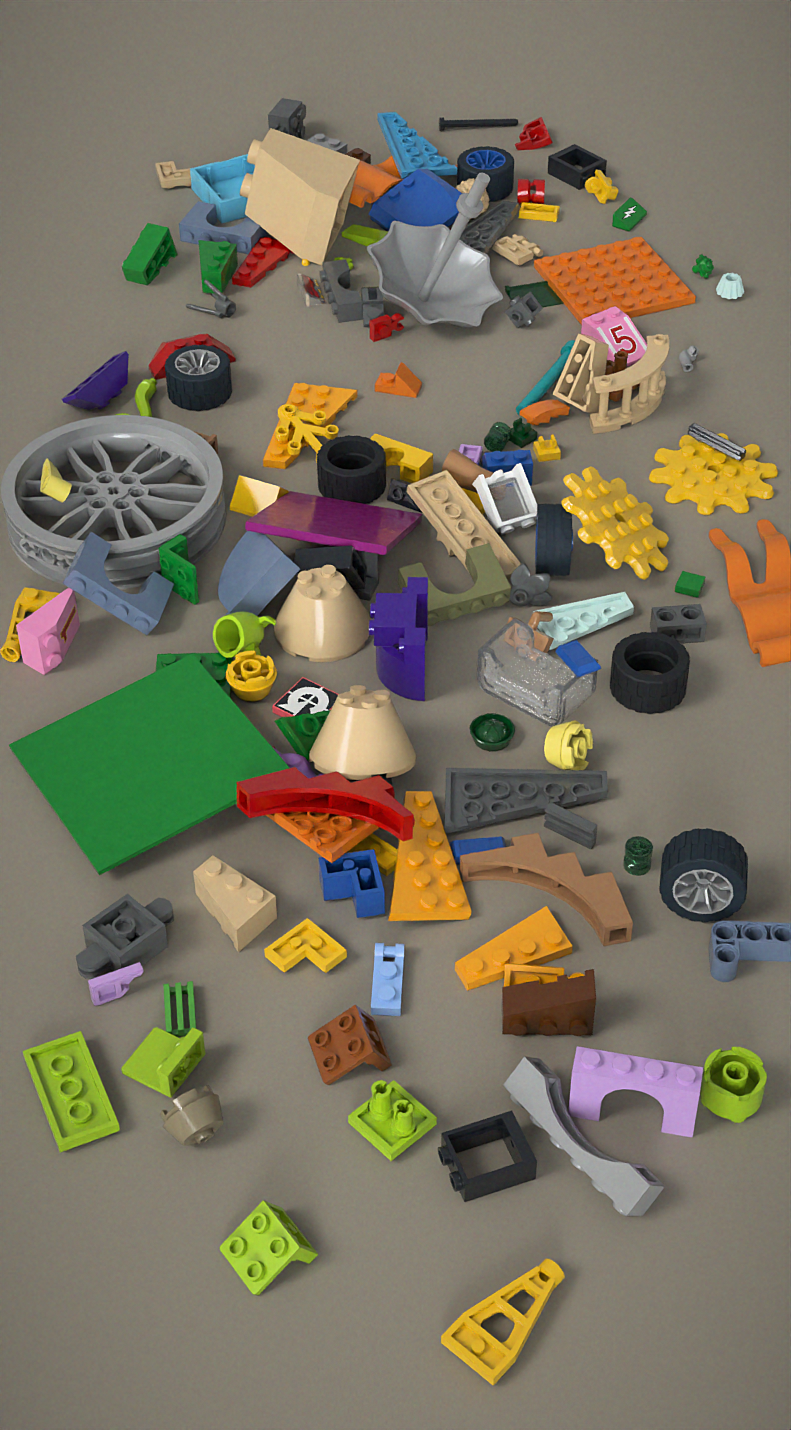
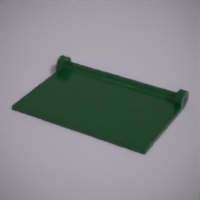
(541, 290)

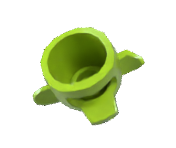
(240, 633)

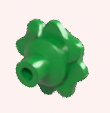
(704, 266)

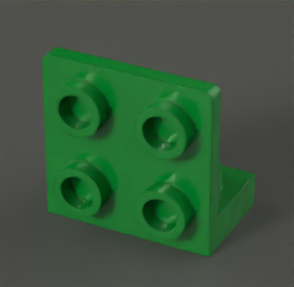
(178, 569)

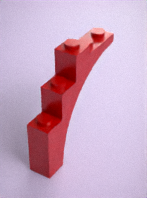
(330, 793)

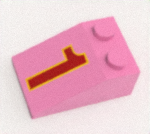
(49, 632)

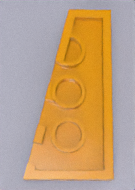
(529, 942)

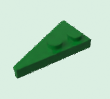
(302, 730)

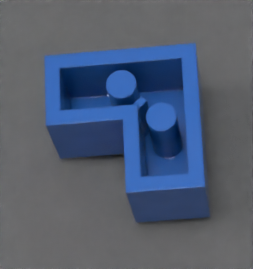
(355, 877)

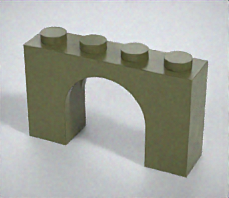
(489, 587)

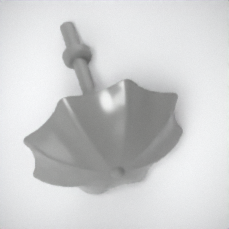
(435, 271)

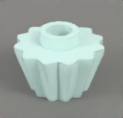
(730, 286)

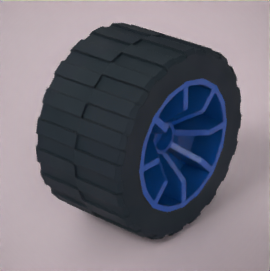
(491, 161)

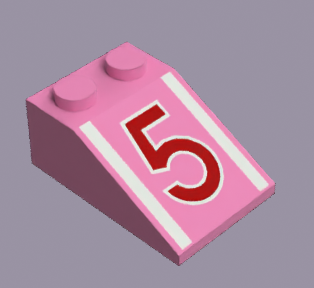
(618, 332)

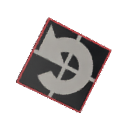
(305, 698)

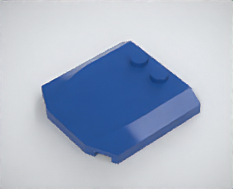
(417, 201)

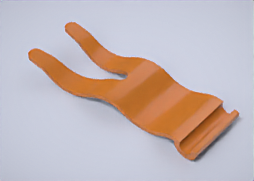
(374, 181)
(763, 605)

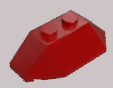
(157, 364)

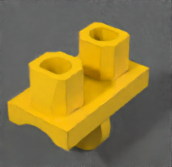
(601, 187)

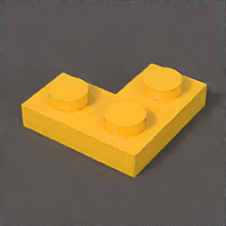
(302, 942)

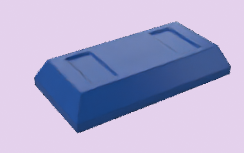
(577, 658)
(467, 846)

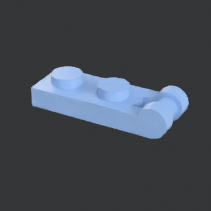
(387, 980)

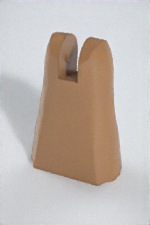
(463, 469)

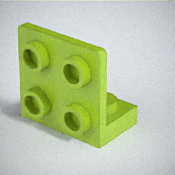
(165, 1060)
(265, 1246)

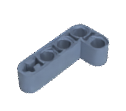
(746, 941)

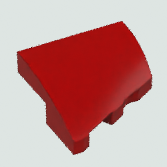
(534, 136)

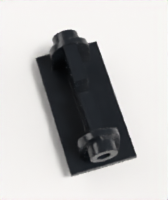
(399, 495)

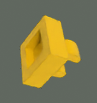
(546, 449)

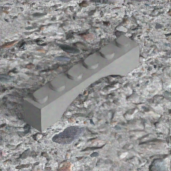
(540, 1093)

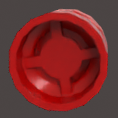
(524, 188)

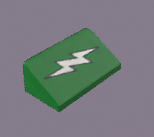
(628, 215)

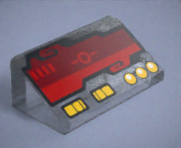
(310, 290)

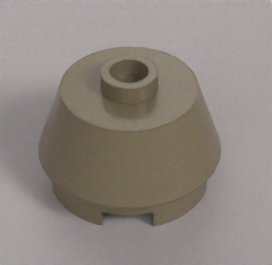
(194, 1116)

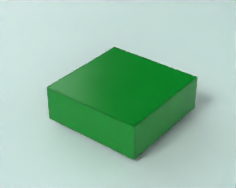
(690, 584)

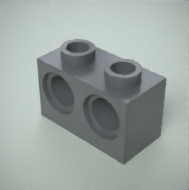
(680, 622)

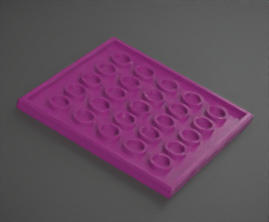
(334, 522)

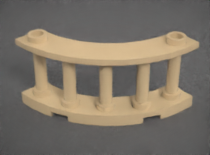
(651, 389)

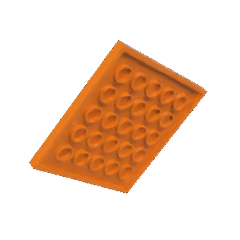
(614, 275)

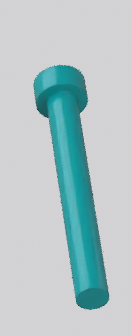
(548, 379)

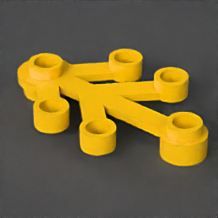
(289, 415)

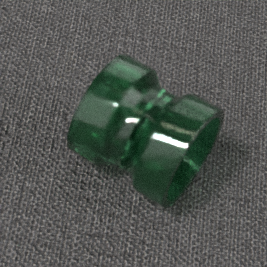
(497, 437)
(638, 855)

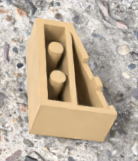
(585, 361)
(234, 900)

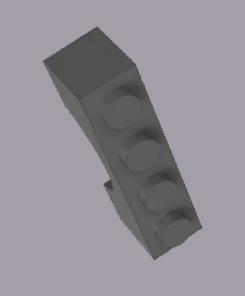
(344, 303)

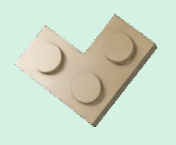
(170, 177)

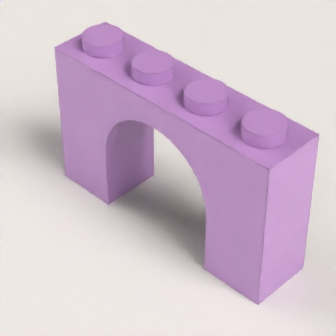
(670, 1083)

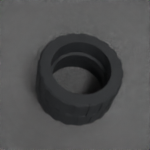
(351, 469)
(653, 653)

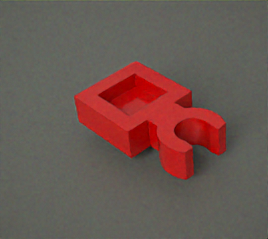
(383, 326)

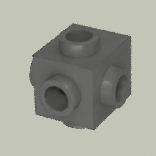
(522, 314)

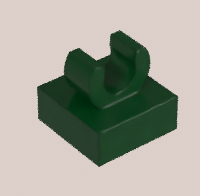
(522, 433)

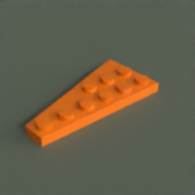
(325, 832)

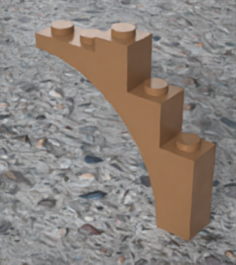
(561, 875)

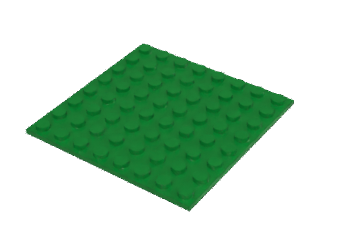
(145, 762)

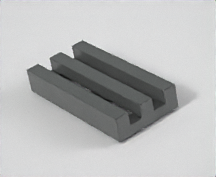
(570, 825)

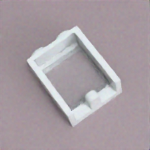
(507, 499)

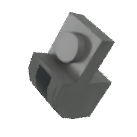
(372, 304)

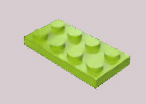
(71, 1091)

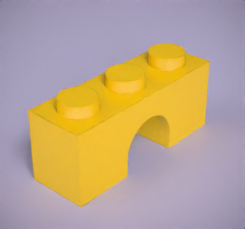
(413, 462)

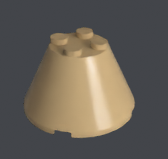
(322, 617)
(363, 737)

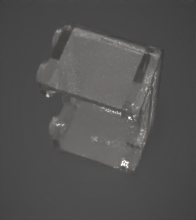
(530, 678)

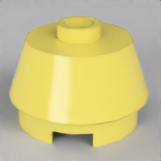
(568, 745)

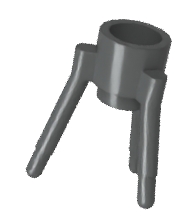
(223, 304)

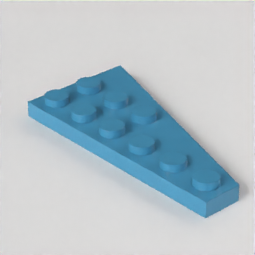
(409, 149)

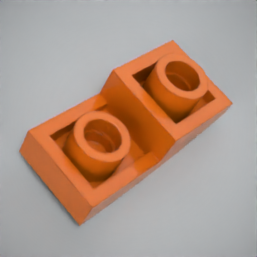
(543, 411)

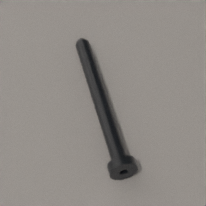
(476, 123)

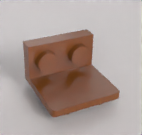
(347, 1044)

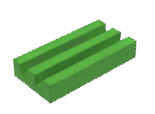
(178, 990)

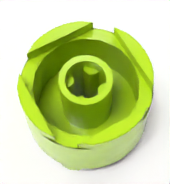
(733, 1083)

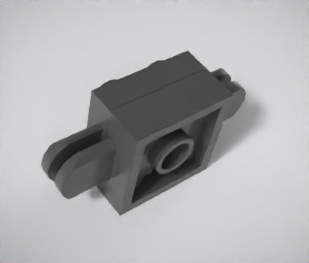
(288, 117)
(124, 935)

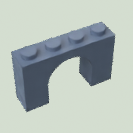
(200, 226)
(90, 580)

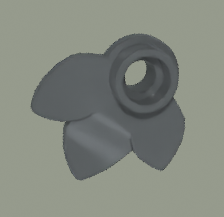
(532, 586)

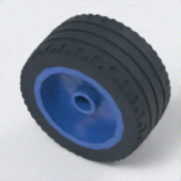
(553, 540)

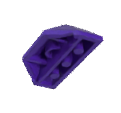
(101, 385)

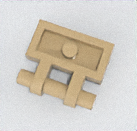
(517, 249)

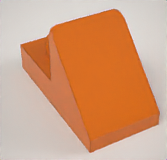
(402, 383)

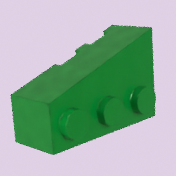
(149, 254)
(217, 263)

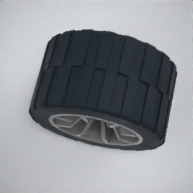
(198, 377)
(704, 875)

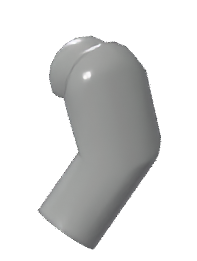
(687, 357)

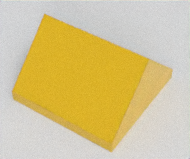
(254, 496)

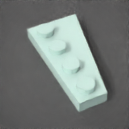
(584, 617)

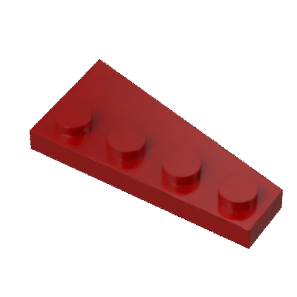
(261, 259)

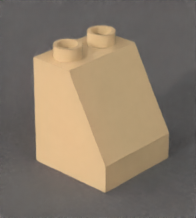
(299, 192)

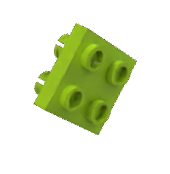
(391, 1119)

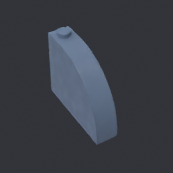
(254, 574)

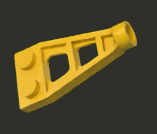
(30, 601)
(480, 1348)

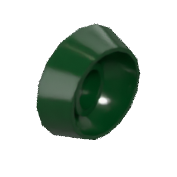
(492, 731)

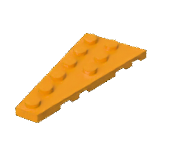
(307, 399)
(425, 869)

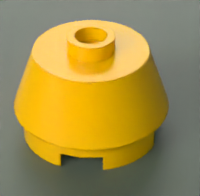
(251, 675)

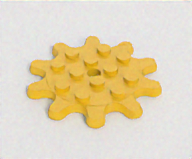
(711, 476)
(600, 507)

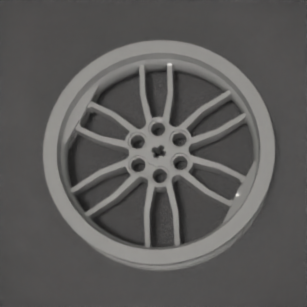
(115, 498)

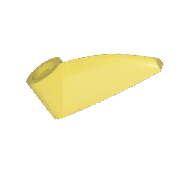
(52, 482)

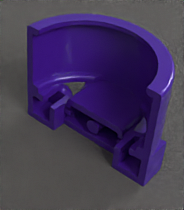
(402, 624)

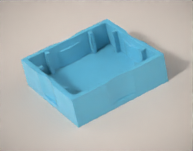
(221, 185)

